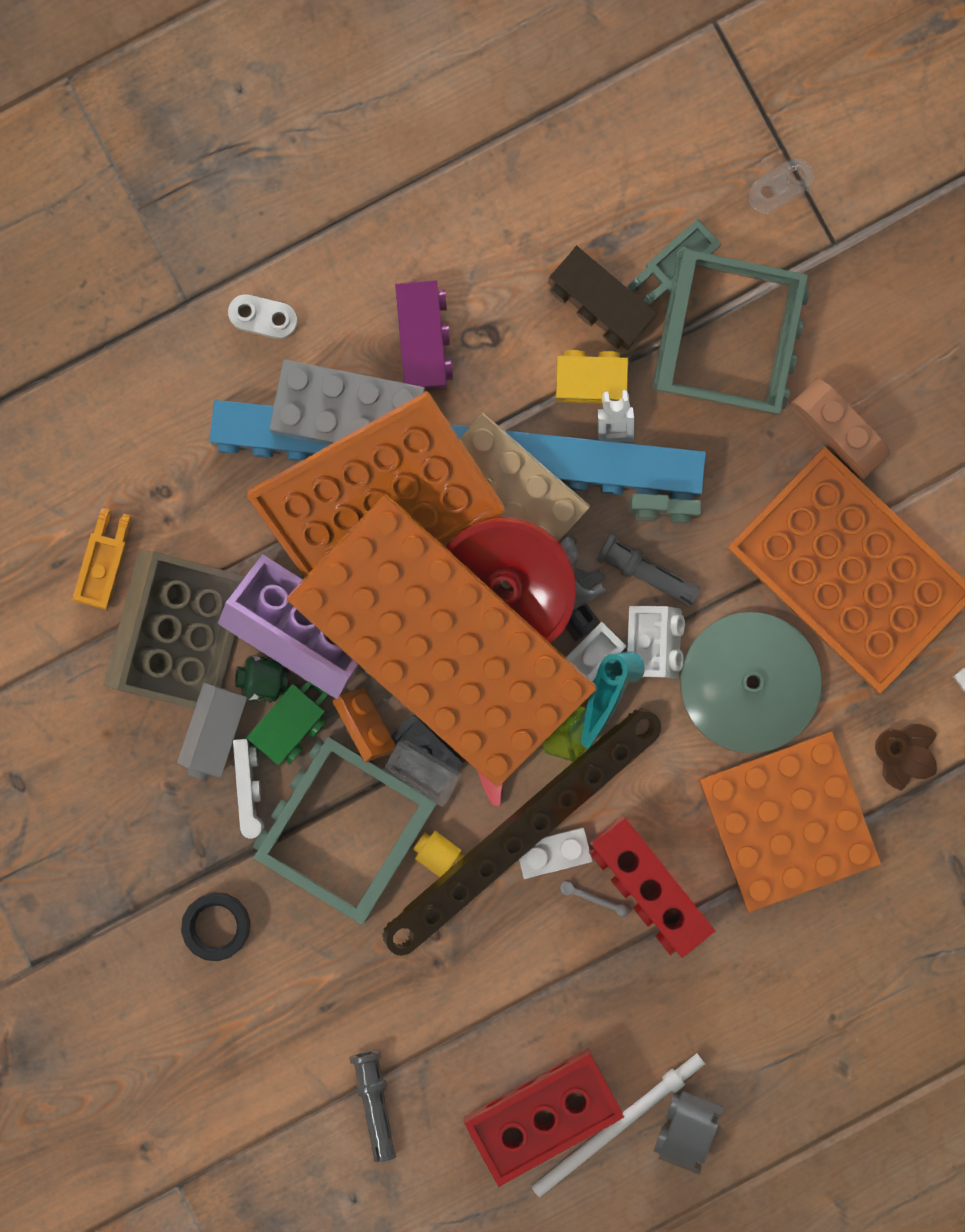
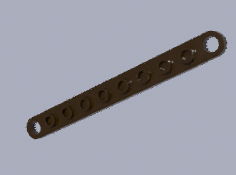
(521, 831)

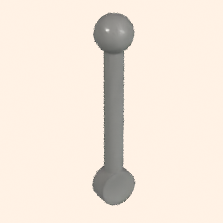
(567, 888)

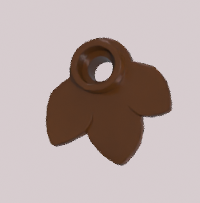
(911, 756)

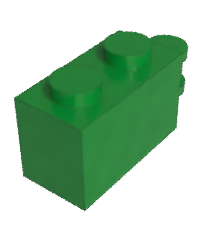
(289, 723)

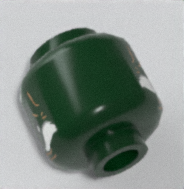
(261, 679)

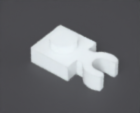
(616, 419)

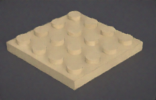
(521, 481)

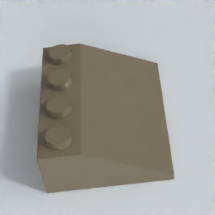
(172, 630)

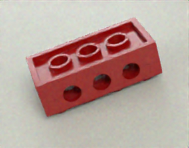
(690, 927)
(543, 1141)

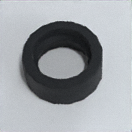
(212, 953)

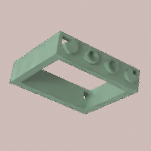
(790, 329)
(285, 811)

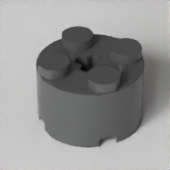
(689, 1131)

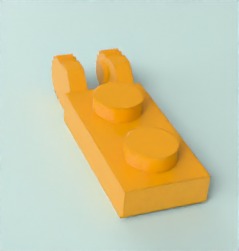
(101, 562)

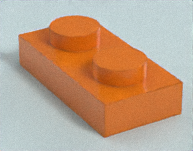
(364, 724)

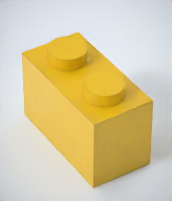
(587, 378)

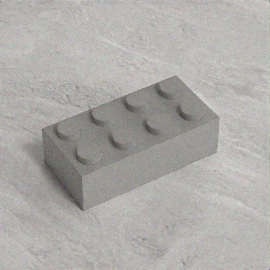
(330, 403)

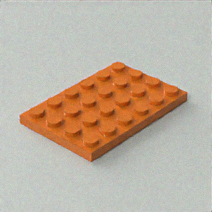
(402, 454)
(851, 570)

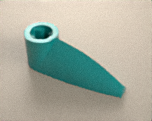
(610, 687)

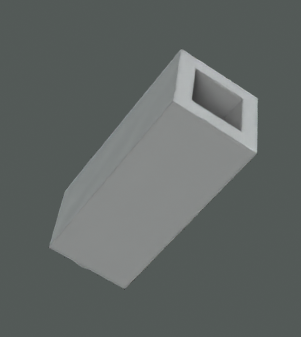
(211, 731)

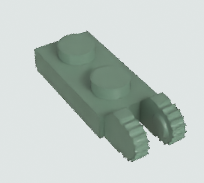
(663, 265)

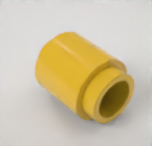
(437, 853)

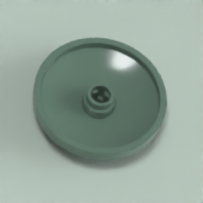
(717, 689)

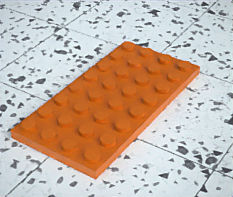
(441, 641)

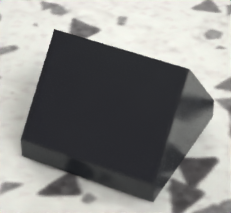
(581, 622)

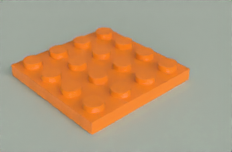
(789, 821)

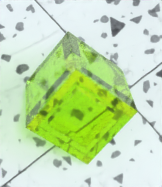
(567, 737)

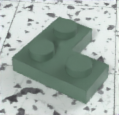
(650, 507)

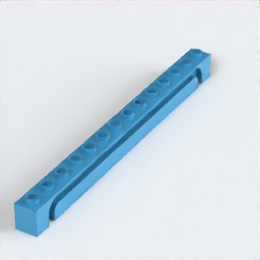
(572, 460)

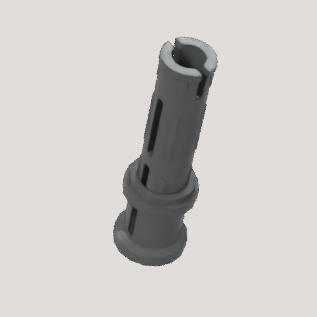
(633, 563)
(371, 1089)

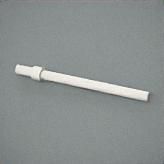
(672, 1081)

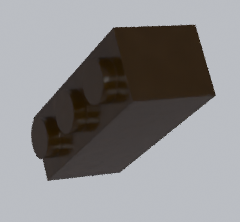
(601, 299)

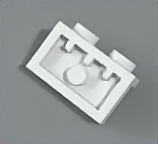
(656, 637)

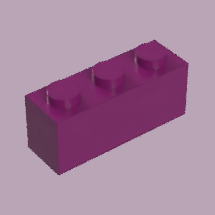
(423, 335)

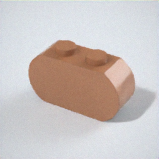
(840, 428)

